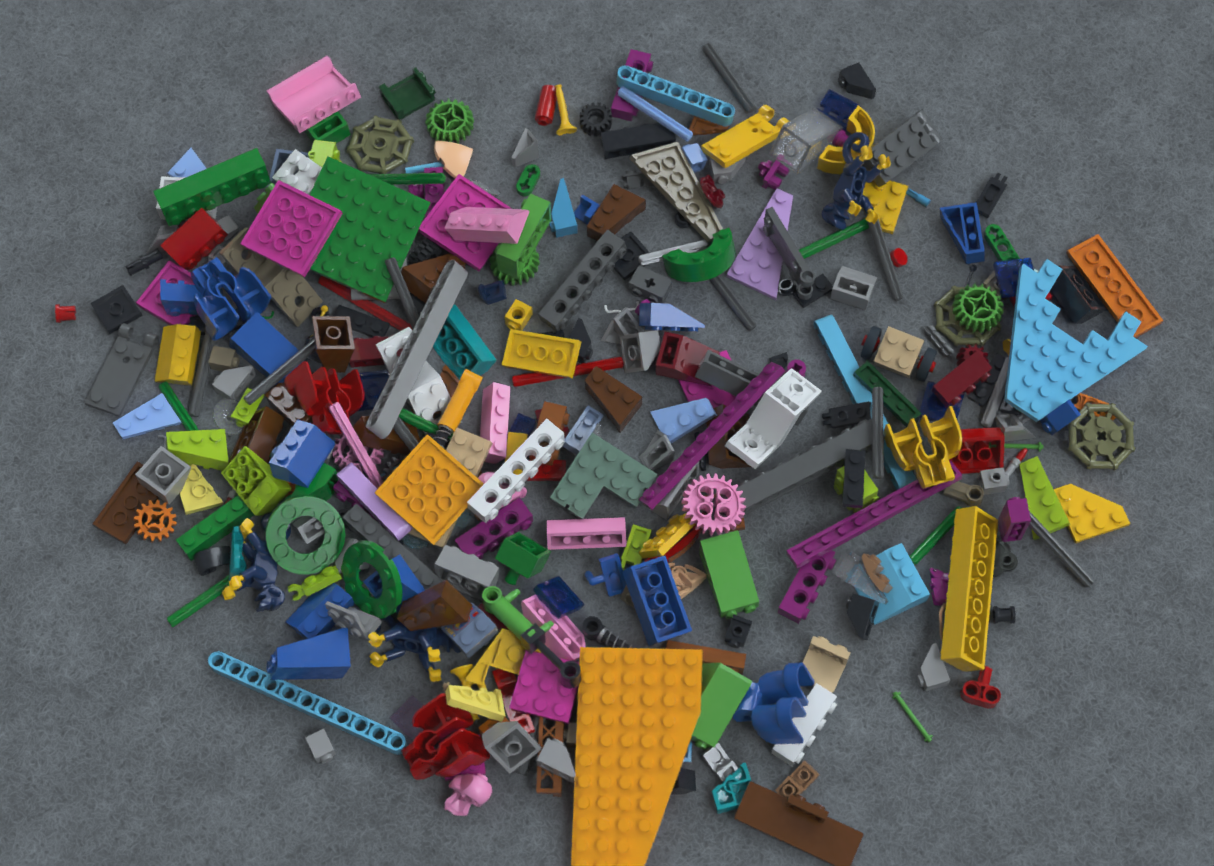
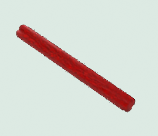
(366, 305)
(580, 369)

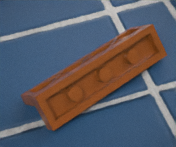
(731, 659)
(557, 780)

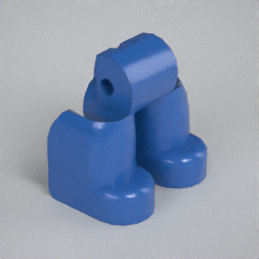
(215, 309)
(775, 721)

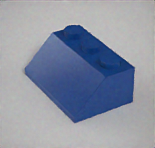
(301, 454)
(312, 616)

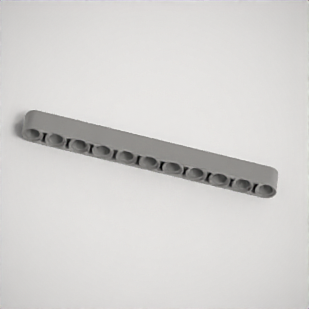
(416, 349)

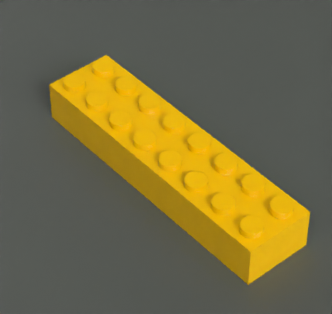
(969, 589)

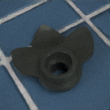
(1002, 553)

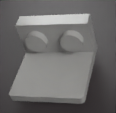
(358, 622)

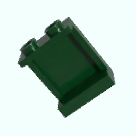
(408, 94)

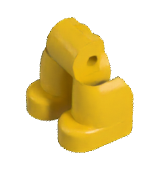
(945, 443)

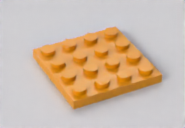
(429, 489)

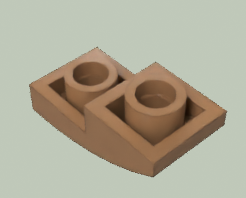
(873, 568)
(798, 780)

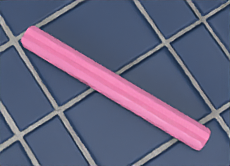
(356, 444)

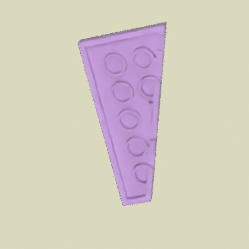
(759, 261)

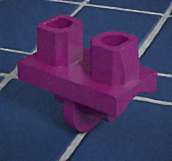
(770, 179)

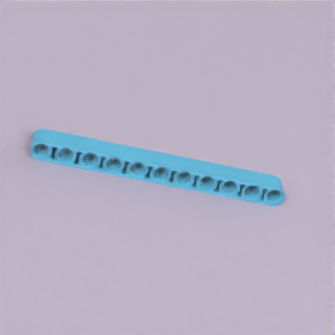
(845, 367)
(300, 695)

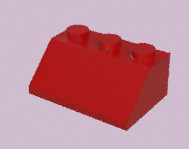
(194, 239)
(975, 450)

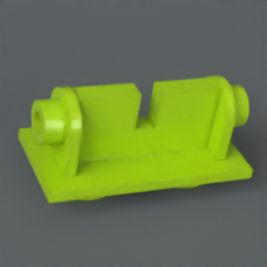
(244, 412)

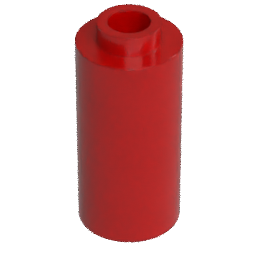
(546, 105)

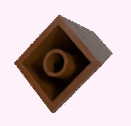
(333, 341)

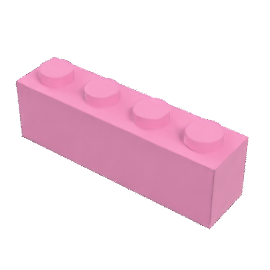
(495, 420)
(586, 533)

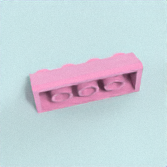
(487, 224)

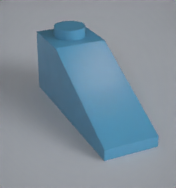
(563, 217)

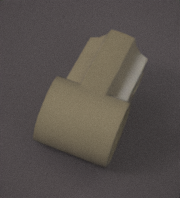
(962, 492)

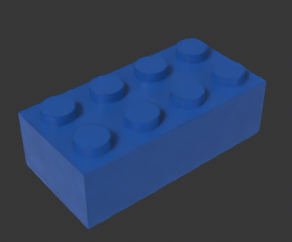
(656, 600)

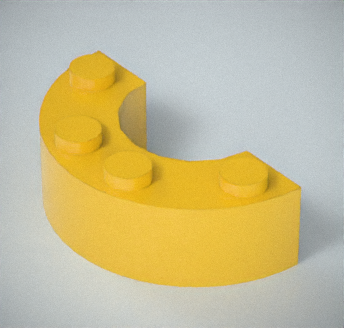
(832, 158)

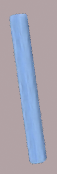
(655, 113)

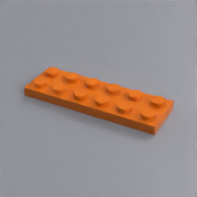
(1113, 283)

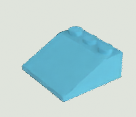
(906, 582)

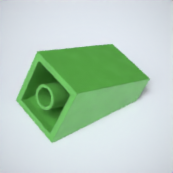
(728, 574)
(720, 698)

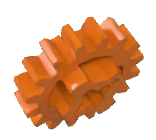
(149, 514)

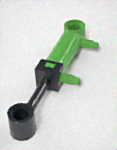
(530, 635)

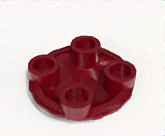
(710, 191)

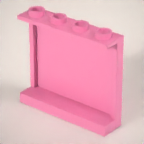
(313, 94)

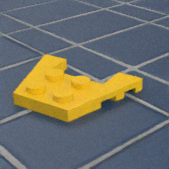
(503, 653)

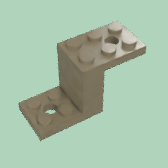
(279, 281)

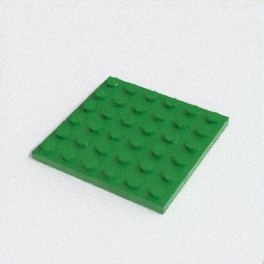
(374, 226)

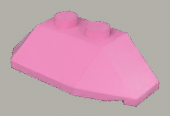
(563, 637)

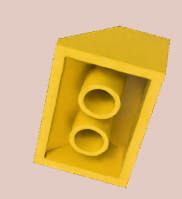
(178, 354)

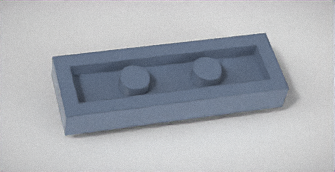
(582, 430)

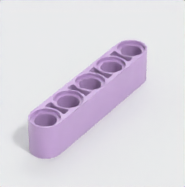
(364, 492)

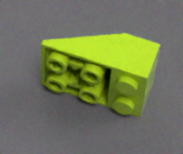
(254, 482)

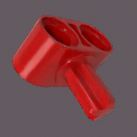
(981, 688)

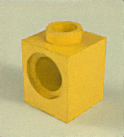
(518, 309)

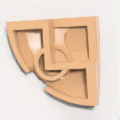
(453, 157)
(685, 579)

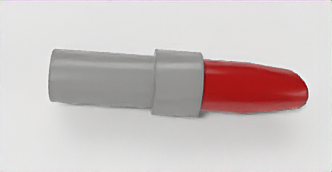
(1015, 462)

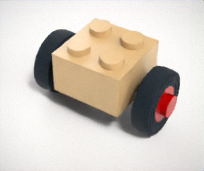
(898, 352)

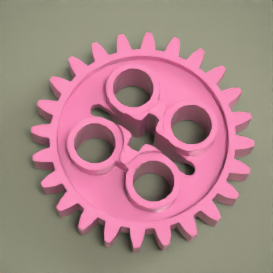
(696, 501)

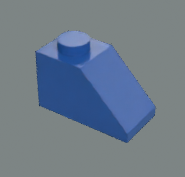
(1060, 417)

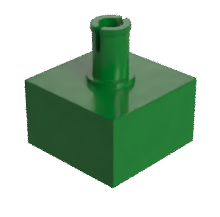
(522, 557)

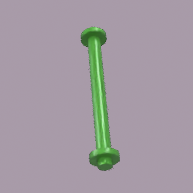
(1020, 446)
(897, 695)

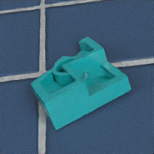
(237, 561)
(731, 791)

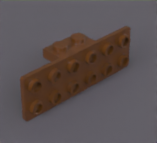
(798, 824)

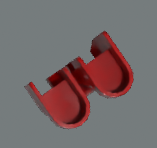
(322, 389)
(454, 753)

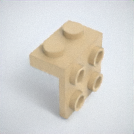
(826, 662)

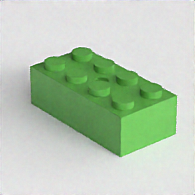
(513, 257)

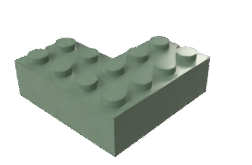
(599, 468)

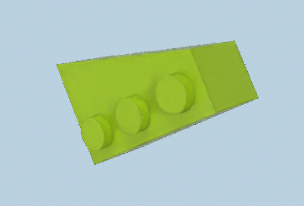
(199, 447)

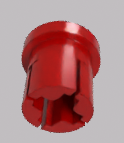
(65, 313)

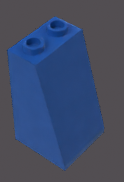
(262, 345)
(313, 658)

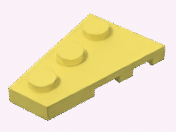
(198, 493)
(477, 701)

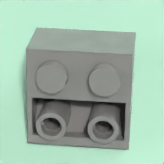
(853, 287)

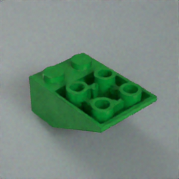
(329, 129)
(321, 485)

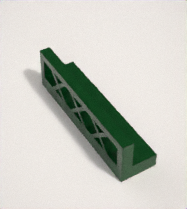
(892, 398)

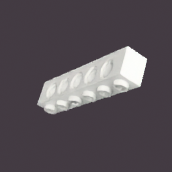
(545, 432)

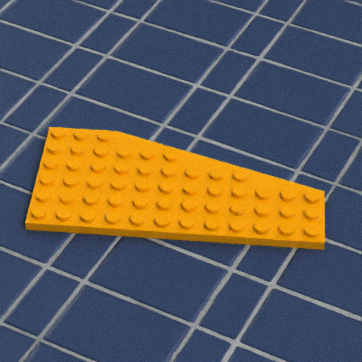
(630, 747)

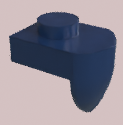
(492, 292)

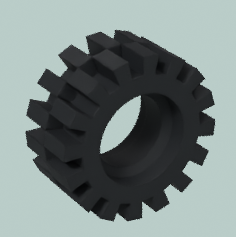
(595, 110)
(424, 252)

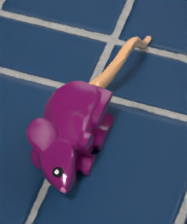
(939, 584)

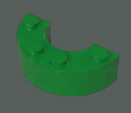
(702, 264)

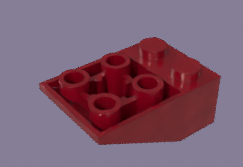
(681, 357)

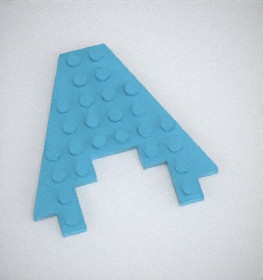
(1048, 363)

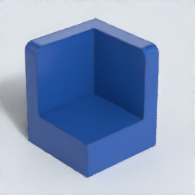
(586, 209)

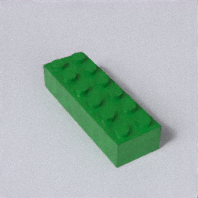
(213, 187)

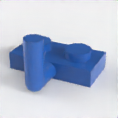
(611, 575)

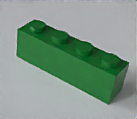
(214, 527)

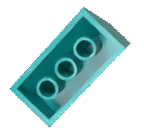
(462, 346)

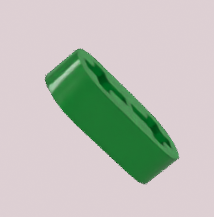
(531, 181)

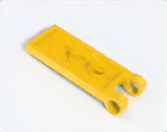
(744, 138)

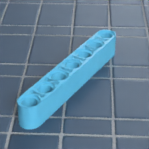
(681, 102)

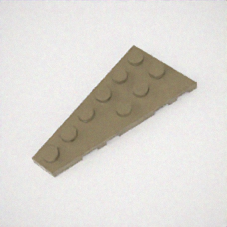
(675, 179)

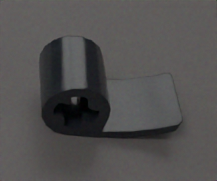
(210, 559)

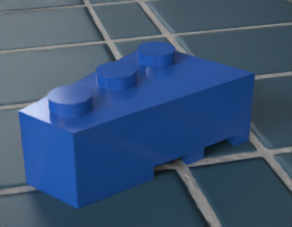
(965, 230)
(178, 298)

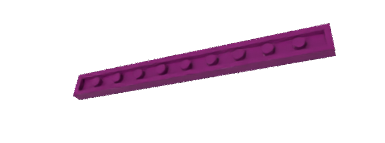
(711, 435)
(864, 520)

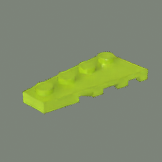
(1041, 497)

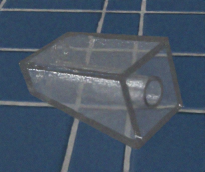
(804, 139)

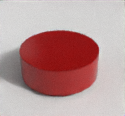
(898, 257)

